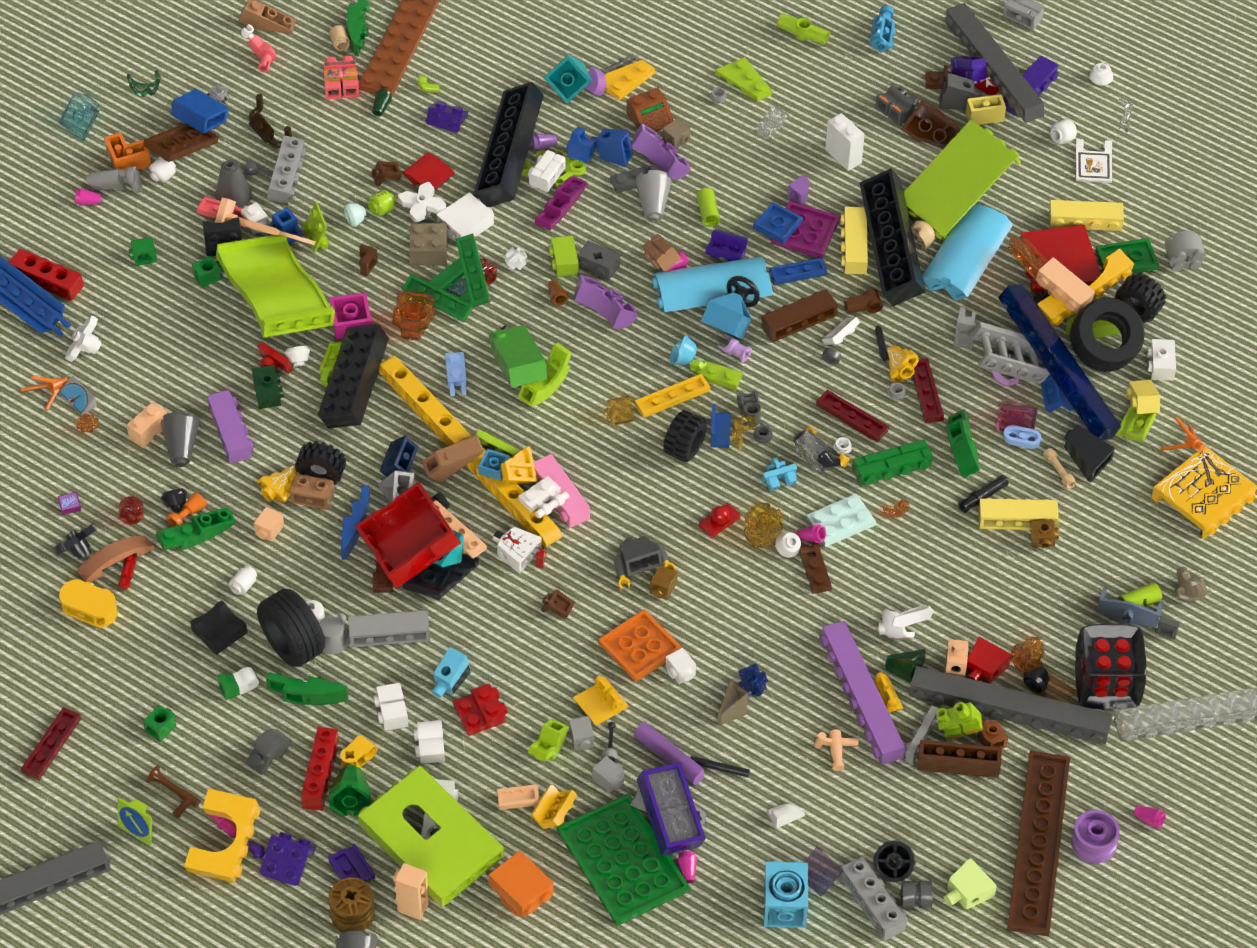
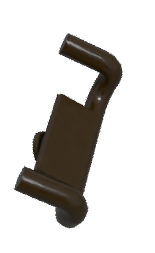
(262, 127)

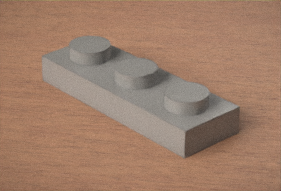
(920, 733)

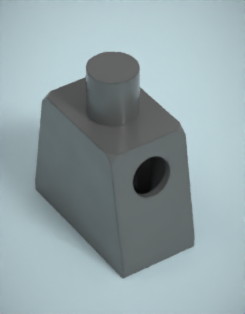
(956, 92)

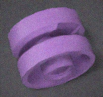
(1095, 836)

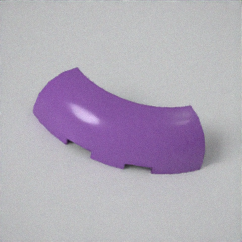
(661, 154)
(604, 301)

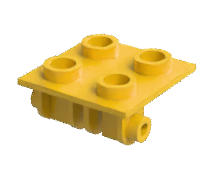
(600, 701)

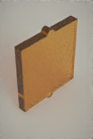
(1057, 690)

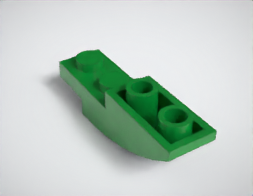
(357, 25)
(961, 443)
(198, 531)
(313, 692)

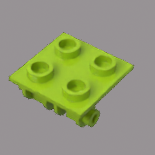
(315, 228)

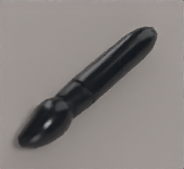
(881, 343)

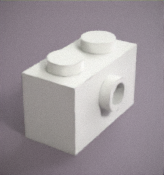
(1162, 359)

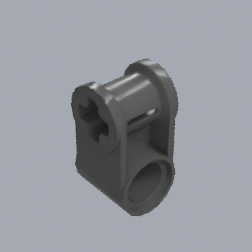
(749, 406)

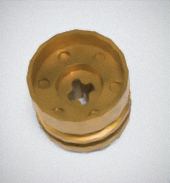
(351, 905)

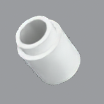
(243, 580)

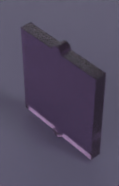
(821, 871)

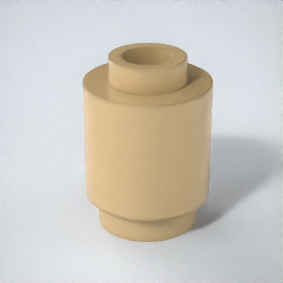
(339, 38)

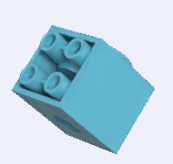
(786, 894)

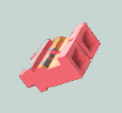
(341, 72)

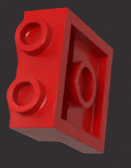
(480, 709)

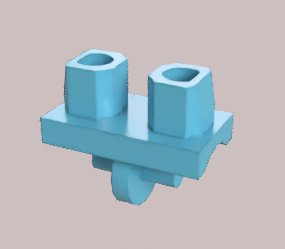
(771, 477)

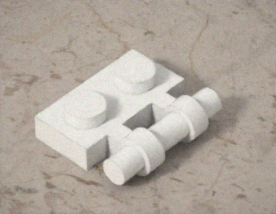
(540, 493)

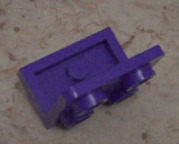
(286, 858)

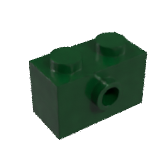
(266, 387)

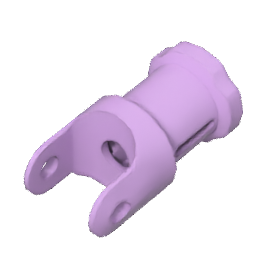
(736, 349)

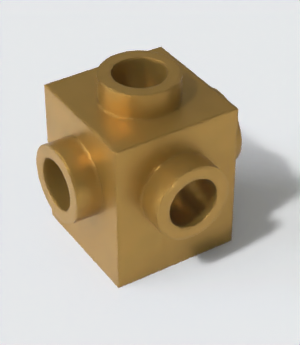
(1044, 533)

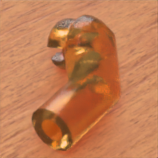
(896, 511)

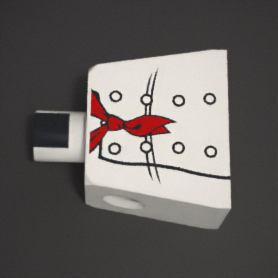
(517, 547)

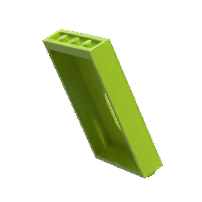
(450, 856)

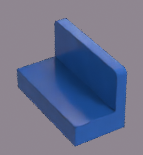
(1053, 396)
(720, 429)

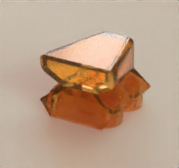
(413, 314)

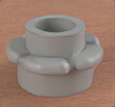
(718, 95)
(899, 388)

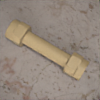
(1067, 479)

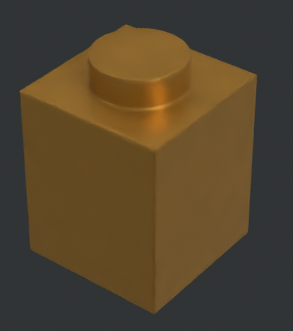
(663, 582)

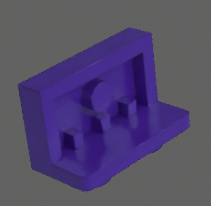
(445, 116)
(726, 246)

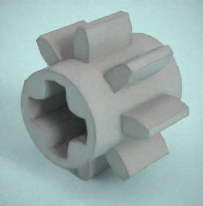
(219, 94)

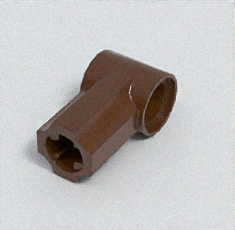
(868, 301)

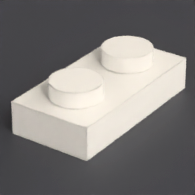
(845, 328)

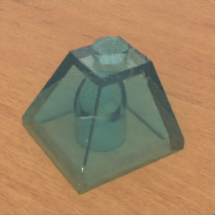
(80, 115)

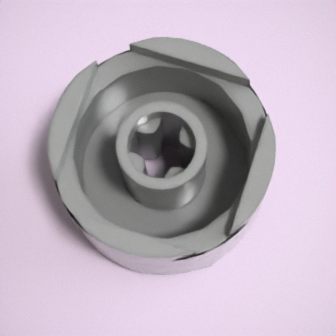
(1185, 250)

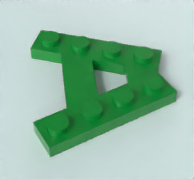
(468, 266)

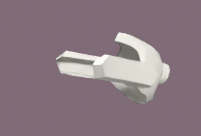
(894, 622)

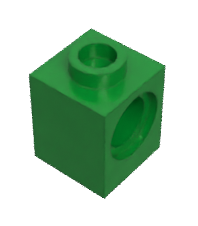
(143, 251)
(206, 271)
(156, 729)

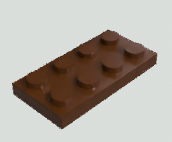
(179, 142)

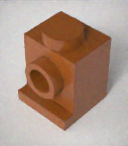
(992, 735)

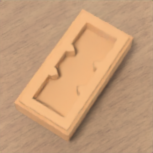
(518, 797)

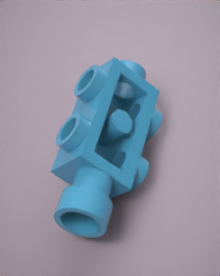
(883, 29)

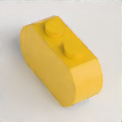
(88, 603)

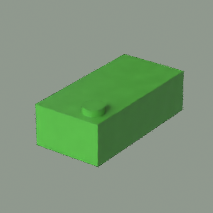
(518, 356)

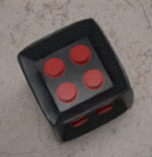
(1110, 666)

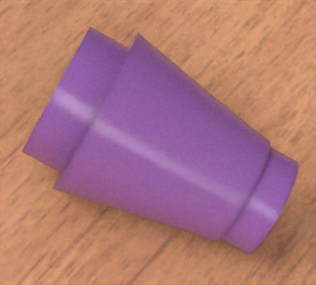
(542, 141)

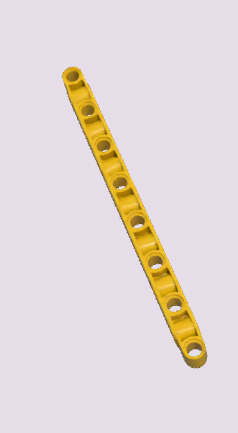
(452, 432)

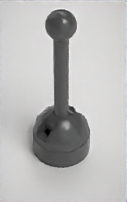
(251, 168)

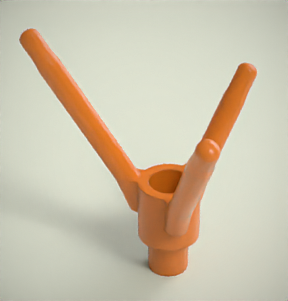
(53, 384)
(1190, 442)

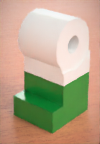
(237, 683)

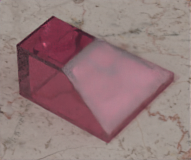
(1015, 414)

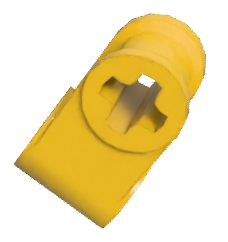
(358, 752)

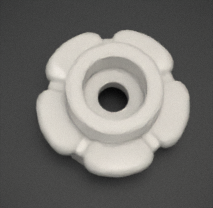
(842, 442)

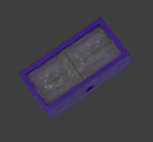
(670, 809)

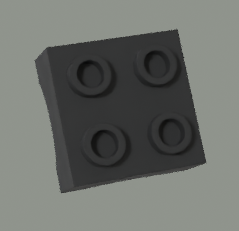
(220, 233)
(219, 627)

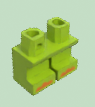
(959, 720)

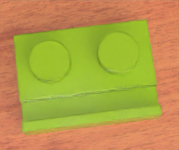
(1135, 425)

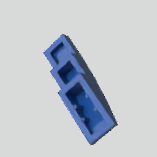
(349, 532)

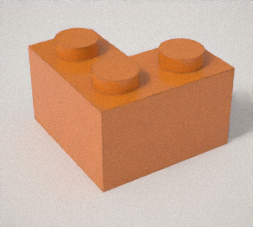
(126, 155)

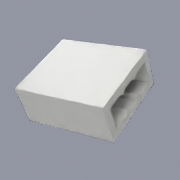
(844, 142)
(466, 217)

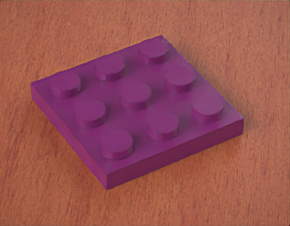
(814, 232)

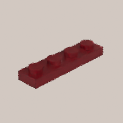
(927, 392)
(852, 416)
(50, 744)

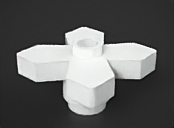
(422, 203)
(84, 340)

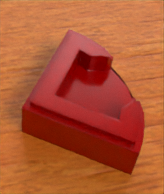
(540, 558)

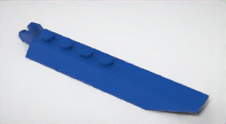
(29, 300)

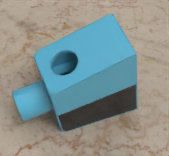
(450, 672)

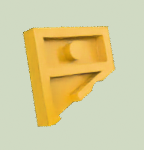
(519, 468)

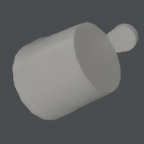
(335, 634)

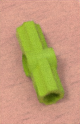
(803, 29)

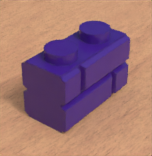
(969, 68)

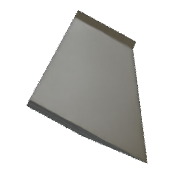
(733, 705)

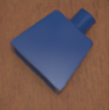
(614, 146)

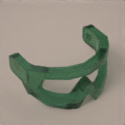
(132, 83)

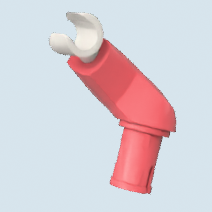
(260, 48)

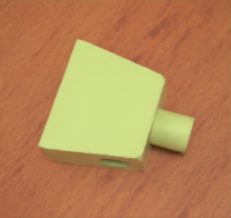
(969, 886)

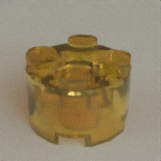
(763, 525)

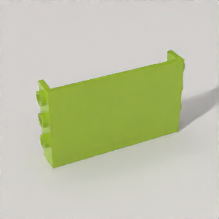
(958, 178)

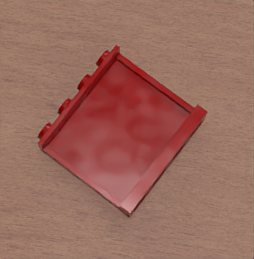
(1069, 247)

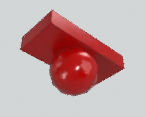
(272, 357)
(719, 519)

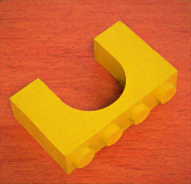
(226, 863)

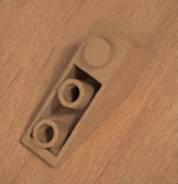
(265, 18)
(452, 458)

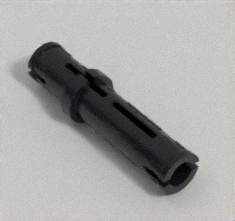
(984, 493)

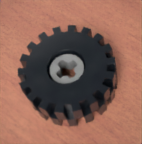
(321, 461)

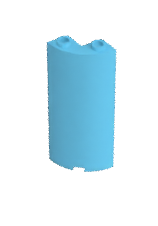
(967, 251)
(700, 284)

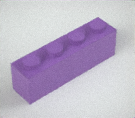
(229, 426)

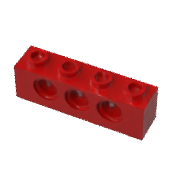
(48, 275)
(320, 768)

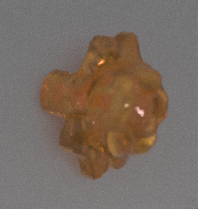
(87, 423)

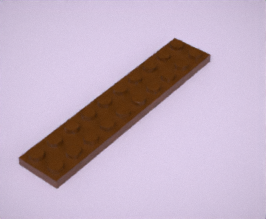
(1038, 844)

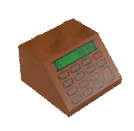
(649, 109)

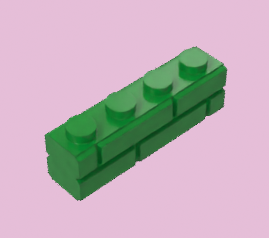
(892, 462)

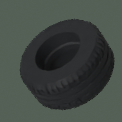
(1120, 315)
(291, 627)

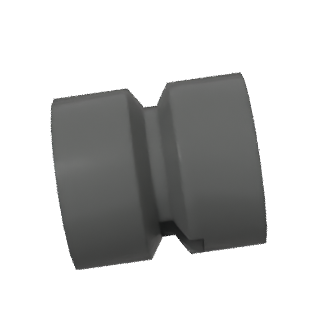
(916, 894)

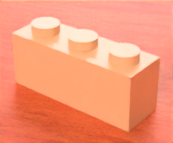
(1065, 285)
(411, 891)

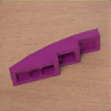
(561, 203)

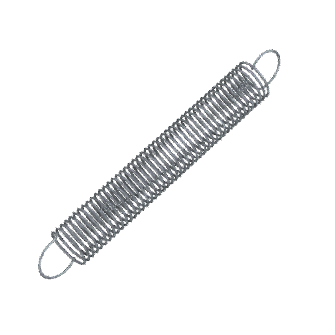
(622, 64)

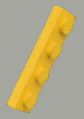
(672, 395)

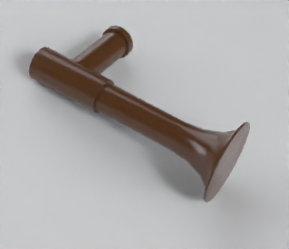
(188, 799)

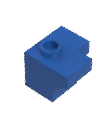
(580, 146)
(286, 222)

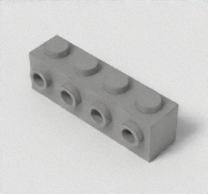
(286, 169)
(389, 628)
(874, 898)

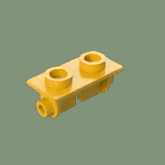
(887, 692)

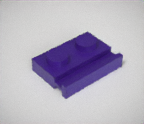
(351, 864)

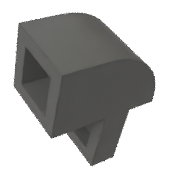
(266, 747)

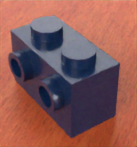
(399, 456)

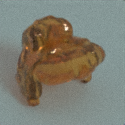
(1028, 654)

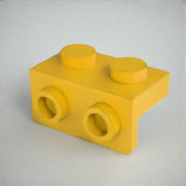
(553, 807)

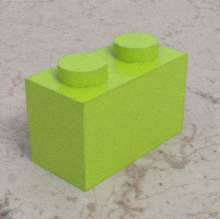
(564, 256)

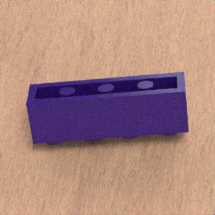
(1039, 77)

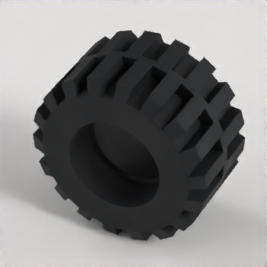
(1143, 295)
(685, 436)

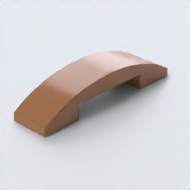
(113, 553)

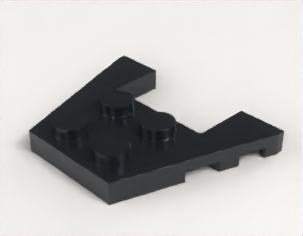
(438, 580)

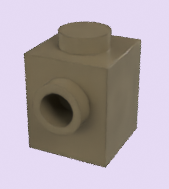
(676, 133)

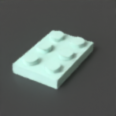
(842, 519)

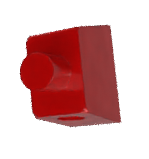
(987, 661)

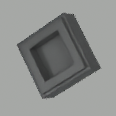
(1168, 627)

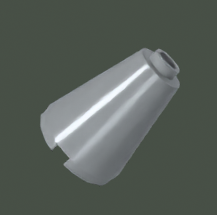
(653, 193)

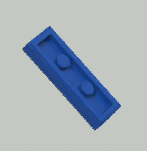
(798, 271)

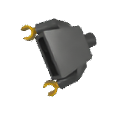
(639, 556)

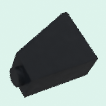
(1088, 452)

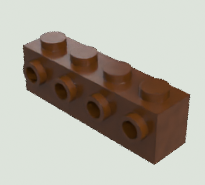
(799, 315)
(959, 758)

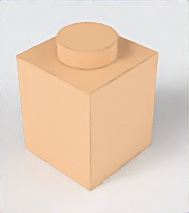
(268, 524)

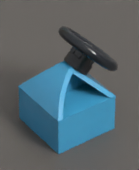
(730, 311)

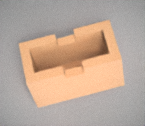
(146, 425)

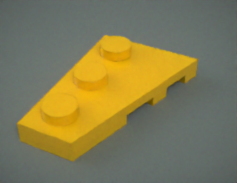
(626, 79)

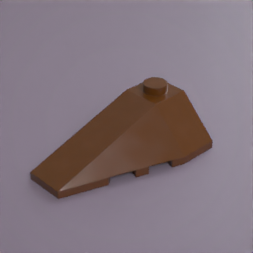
(930, 125)

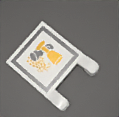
(1093, 165)

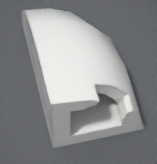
(784, 814)

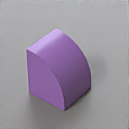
(598, 84)
(799, 190)

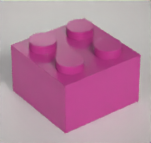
(350, 312)

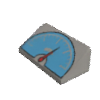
(78, 396)

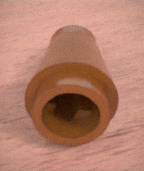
(557, 293)

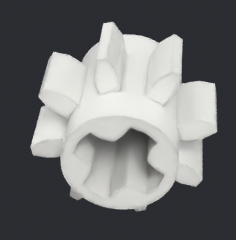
(516, 258)

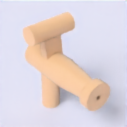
(835, 742)

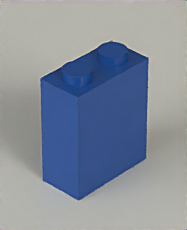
(199, 111)

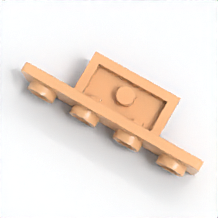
(472, 544)

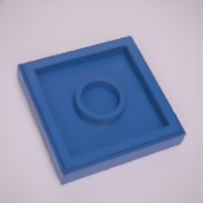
(777, 223)

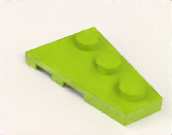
(746, 78)
(500, 446)

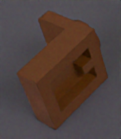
(936, 79)
(385, 170)
(368, 259)
(558, 603)

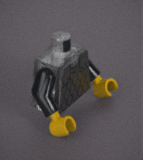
(816, 451)

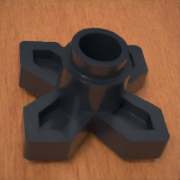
(76, 542)

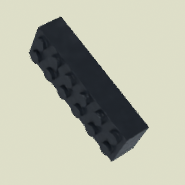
(353, 376)

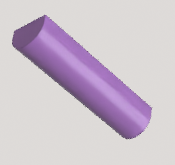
(668, 752)

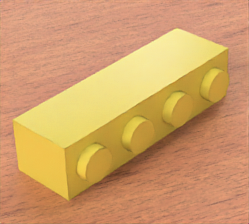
(1093, 215)
(855, 240)
(1015, 514)

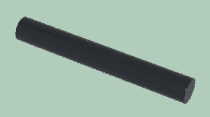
(721, 766)

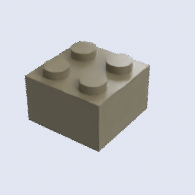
(428, 243)

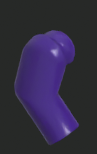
(256, 848)

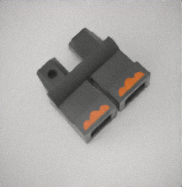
(896, 104)

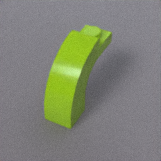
(557, 370)

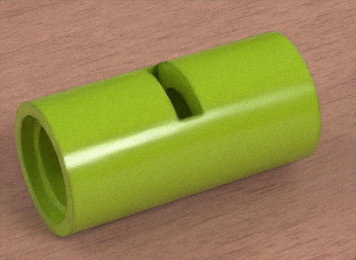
(708, 207)
(1144, 595)

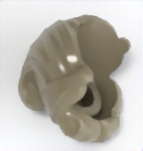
(1189, 588)

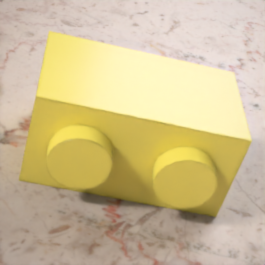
(986, 109)
(1143, 396)

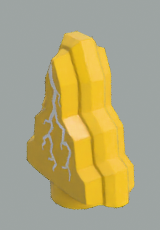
(901, 363)
(278, 484)

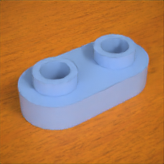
(1023, 436)

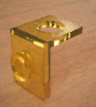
(737, 429)

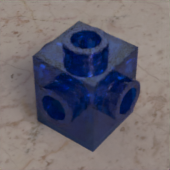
(750, 675)

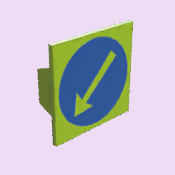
(135, 820)

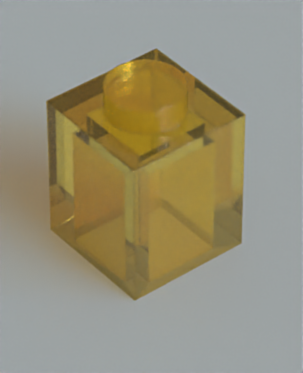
(619, 410)

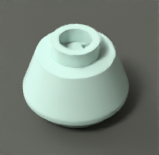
(354, 214)

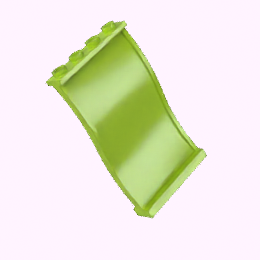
(275, 285)

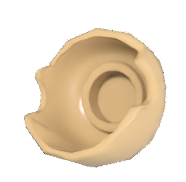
(923, 233)

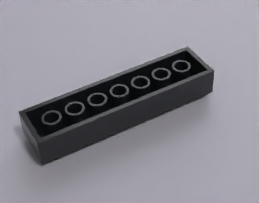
(508, 145)
(892, 237)

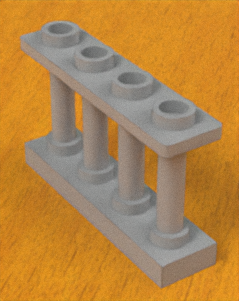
(1012, 341)

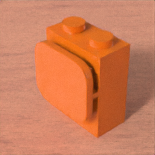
(521, 885)

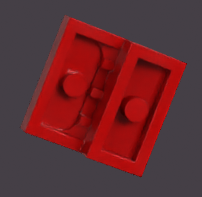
(429, 169)

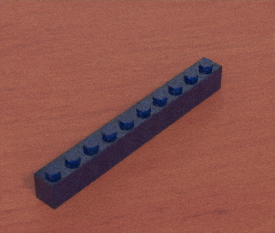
(1059, 362)

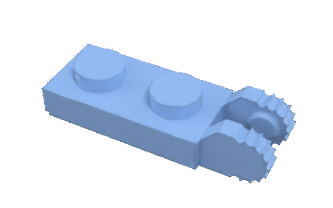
(456, 372)

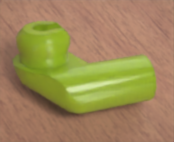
(426, 86)

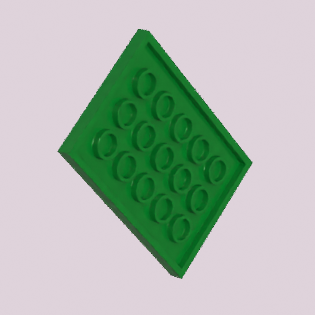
(622, 860)

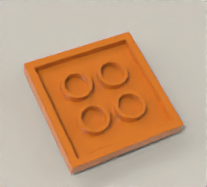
(639, 645)

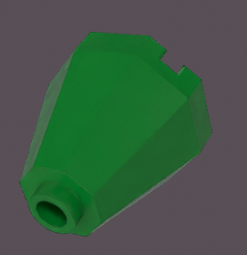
(349, 791)

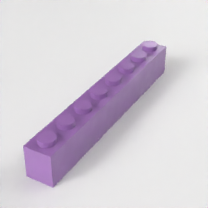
(862, 693)

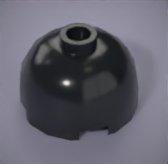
(903, 864)

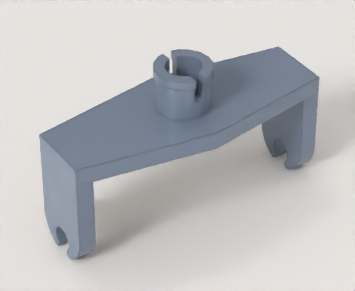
(1128, 612)

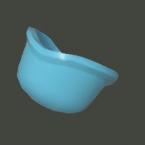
(683, 352)

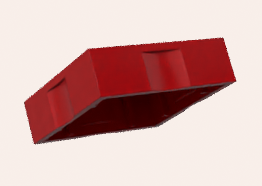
(408, 535)

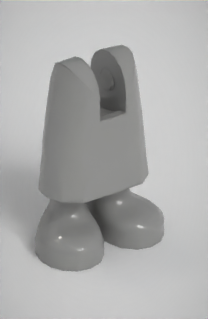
(115, 179)

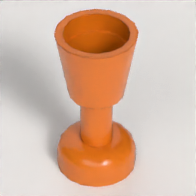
(192, 506)

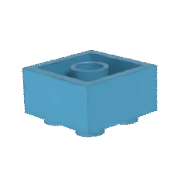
(491, 464)

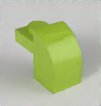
(550, 741)

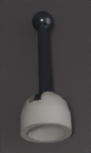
(609, 752)

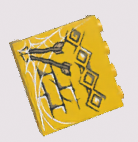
(1206, 490)

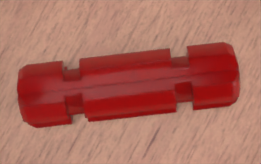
(127, 572)

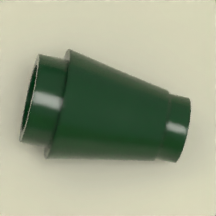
(381, 102)

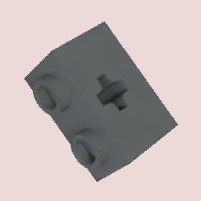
(598, 260)

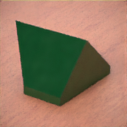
(904, 663)

